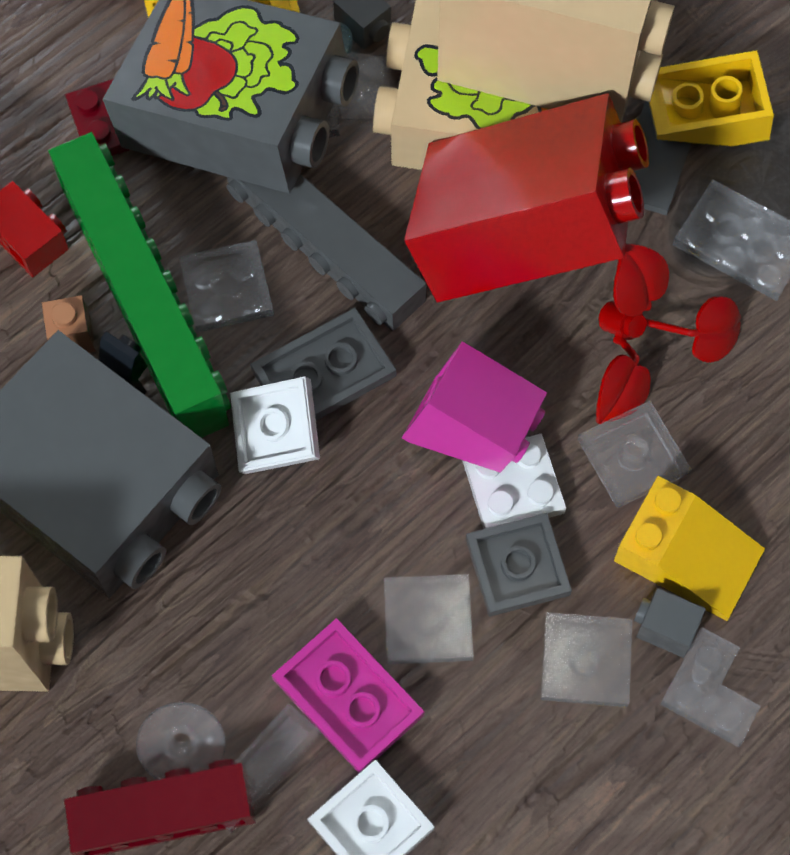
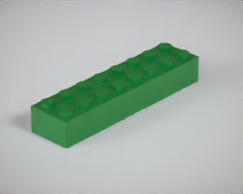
(141, 285)

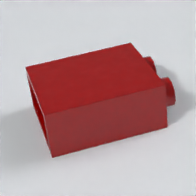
(527, 198)

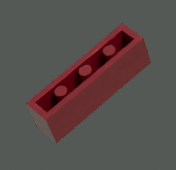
(159, 809)

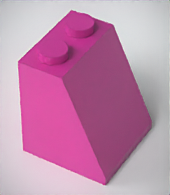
(477, 411)

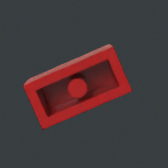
(27, 231)

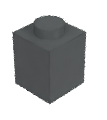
(366, 19)
(668, 622)

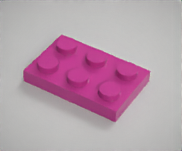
(348, 695)

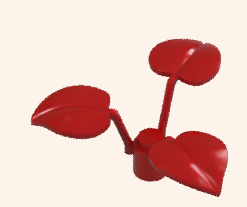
(639, 280)

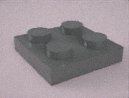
(518, 564)

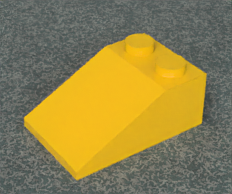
(713, 101)
(689, 549)

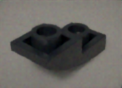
(123, 358)

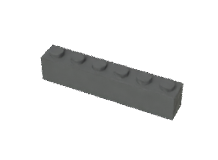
(338, 248)

